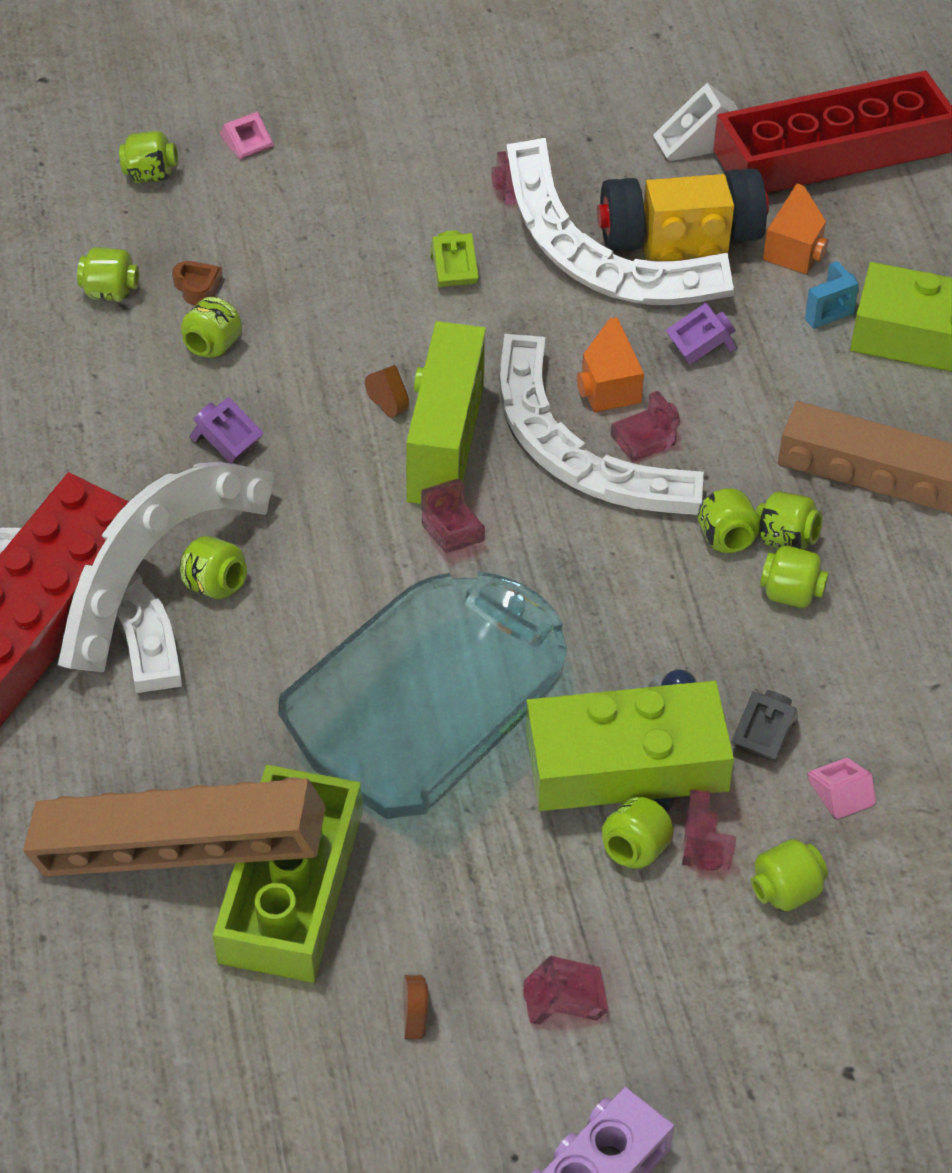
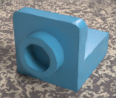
(832, 299)

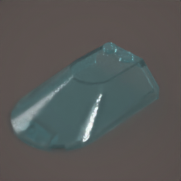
(426, 688)

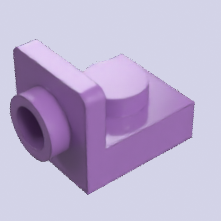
(701, 333)
(226, 429)

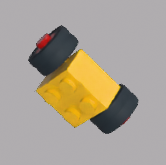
(683, 214)

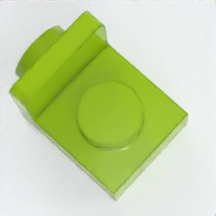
(454, 259)

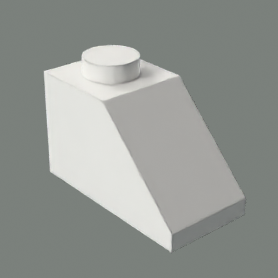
(693, 126)

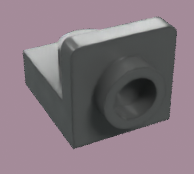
(765, 724)

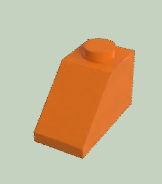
(796, 233)
(610, 370)

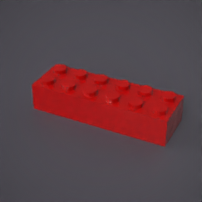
(837, 131)
(41, 577)

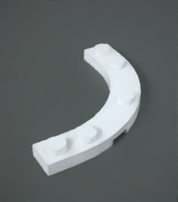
(596, 265)
(565, 453)
(135, 533)
(145, 632)

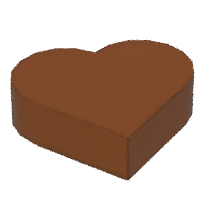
(196, 280)
(388, 391)
(415, 1006)

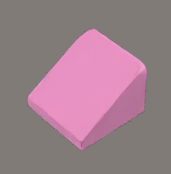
(246, 135)
(843, 787)

